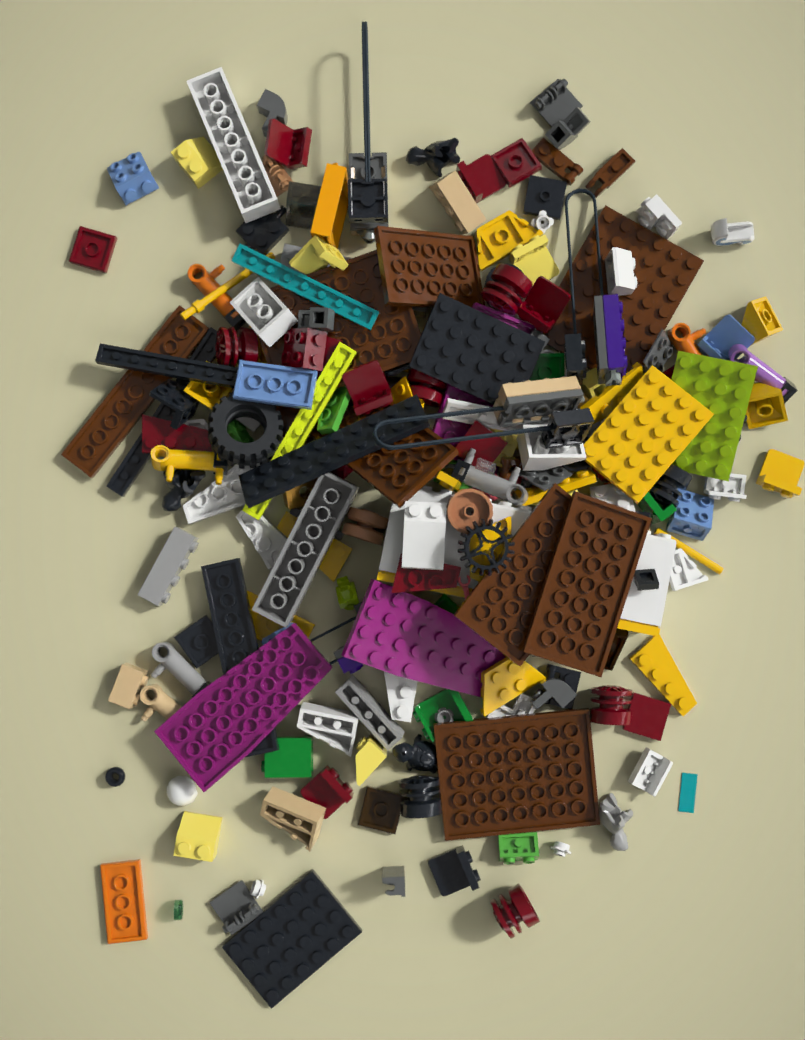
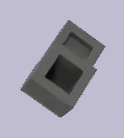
(273, 108)
(567, 130)
(317, 318)
(555, 688)

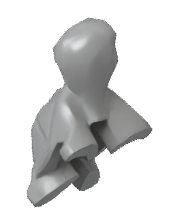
(614, 820)

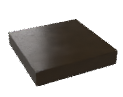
(380, 810)

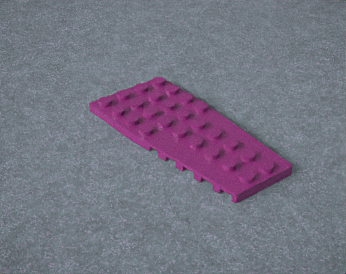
(418, 641)
(243, 706)

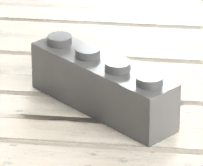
(168, 566)
(370, 712)

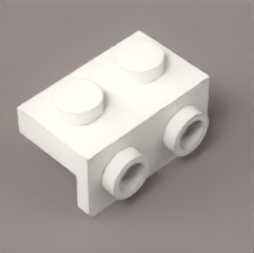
(733, 489)
(650, 771)

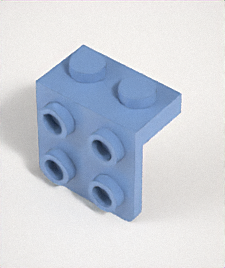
(132, 177)
(723, 337)

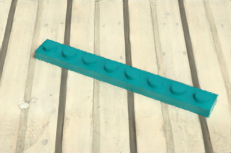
(305, 286)

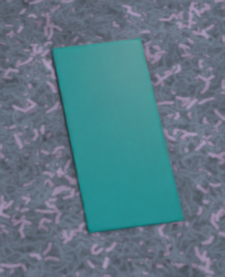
(688, 792)

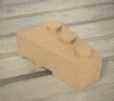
(458, 202)
(294, 814)

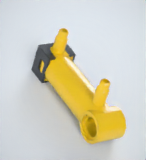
(188, 460)

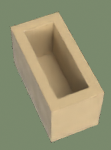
(128, 686)

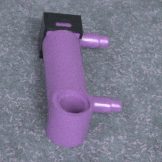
(764, 373)

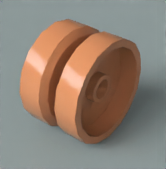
(461, 501)
(366, 523)

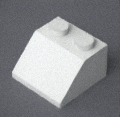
(619, 272)

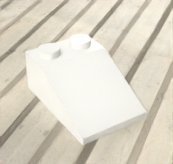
(264, 311)
(538, 458)
(424, 535)

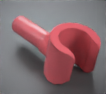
(465, 586)

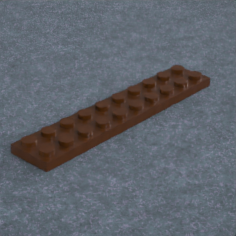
(131, 397)

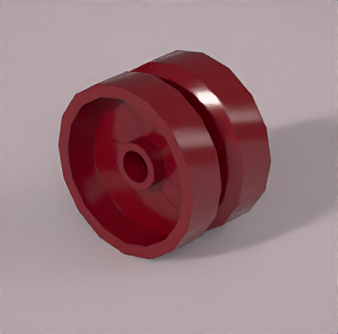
(426, 388)

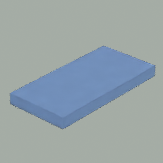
(275, 384)

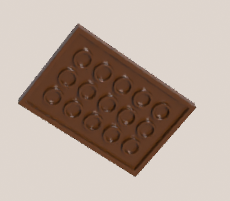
(426, 263)

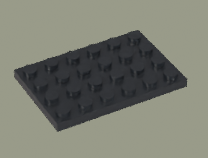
(473, 350)
(292, 938)

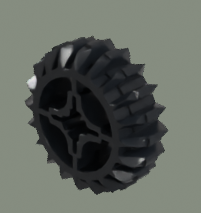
(493, 563)

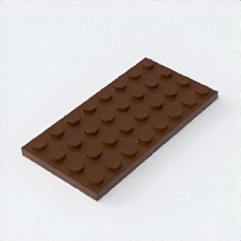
(401, 471)
(586, 584)
(505, 602)

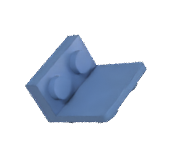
(692, 516)

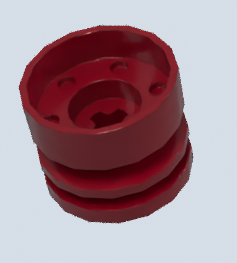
(506, 289)
(235, 346)
(611, 705)
(514, 911)

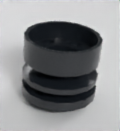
(665, 489)
(420, 800)

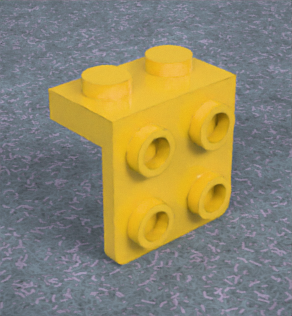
(781, 473)

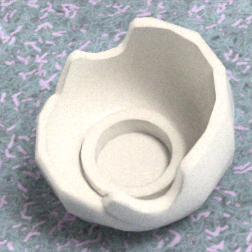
(181, 791)

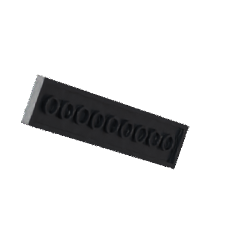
(330, 452)
(233, 624)

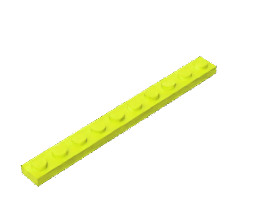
(306, 418)

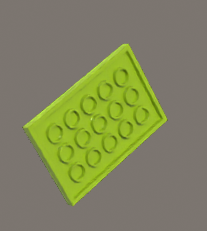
(725, 391)

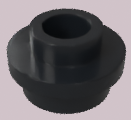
(110, 779)

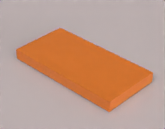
(124, 901)

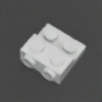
(656, 213)

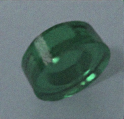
(178, 910)

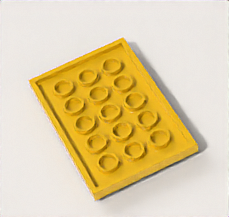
(645, 434)

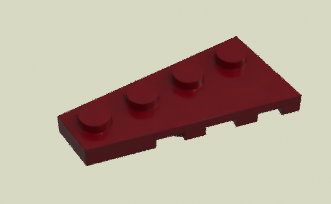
(158, 432)

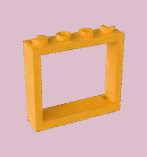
(331, 205)

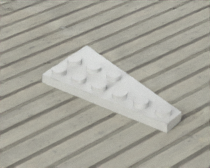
(217, 498)

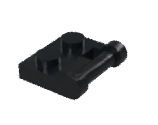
(567, 675)

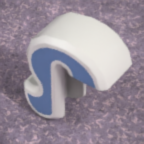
(731, 233)

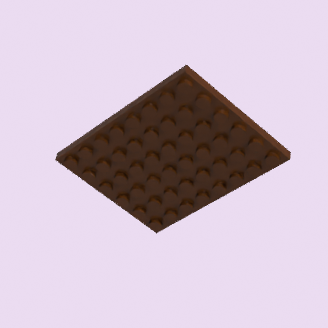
(662, 281)
(393, 333)
(517, 774)

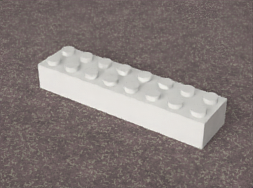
(233, 145)

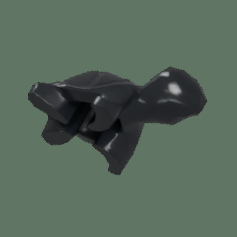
(435, 155)
(181, 486)
(419, 756)

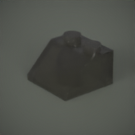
(301, 204)

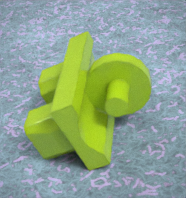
(346, 593)

